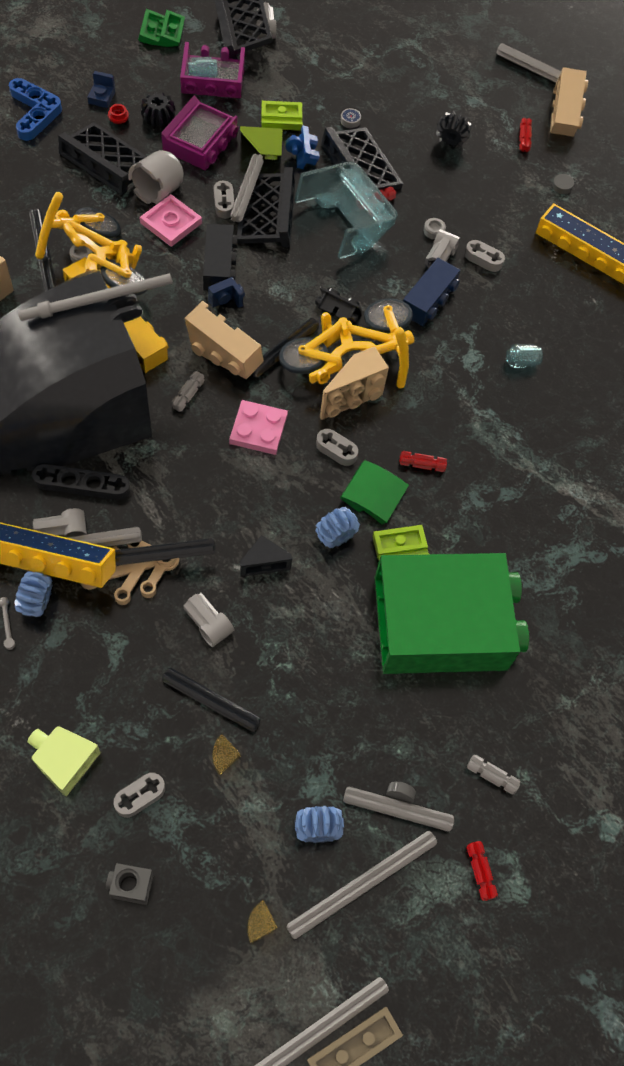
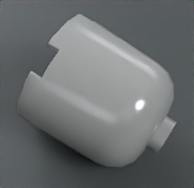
(156, 176)

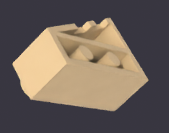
(568, 102)
(221, 343)

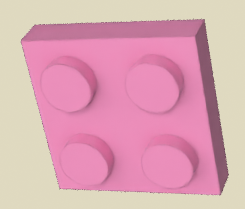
(171, 220)
(258, 427)

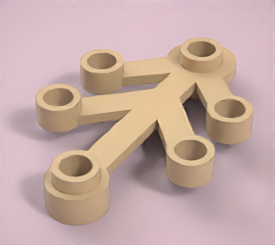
(134, 573)

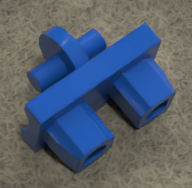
(303, 148)

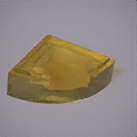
(224, 754)
(260, 923)

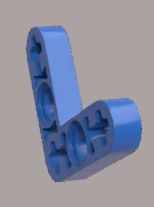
(46, 105)

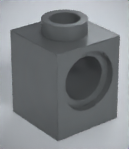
(139, 893)

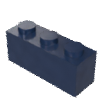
(432, 290)

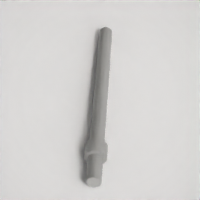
(46, 309)

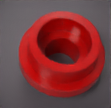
(118, 114)

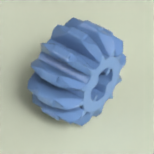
(337, 527)
(33, 594)
(319, 824)

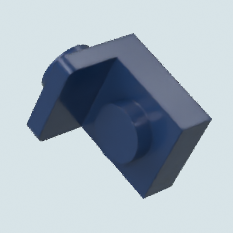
(102, 89)
(225, 291)

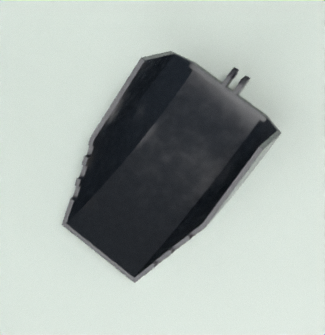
(70, 380)

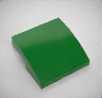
(161, 29)
(374, 491)

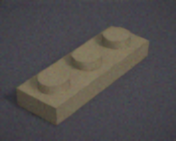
(360, 1042)

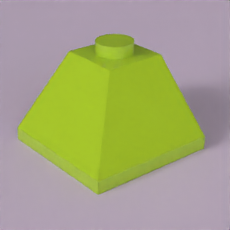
(265, 140)

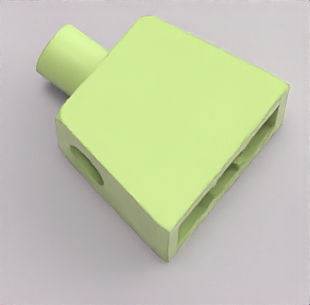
(63, 756)

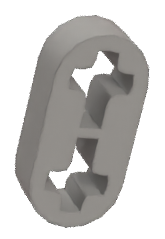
(220, 199)
(484, 255)
(336, 447)
(135, 789)

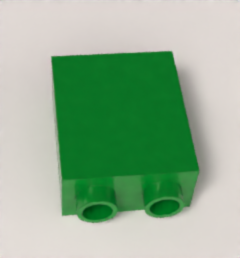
(448, 613)

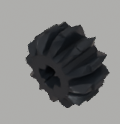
(157, 109)
(453, 128)

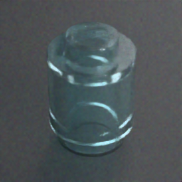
(203, 67)
(524, 355)

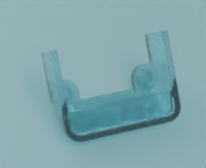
(356, 197)

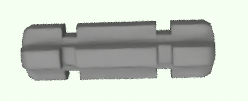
(187, 391)
(493, 774)

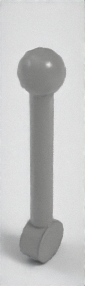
(9, 643)

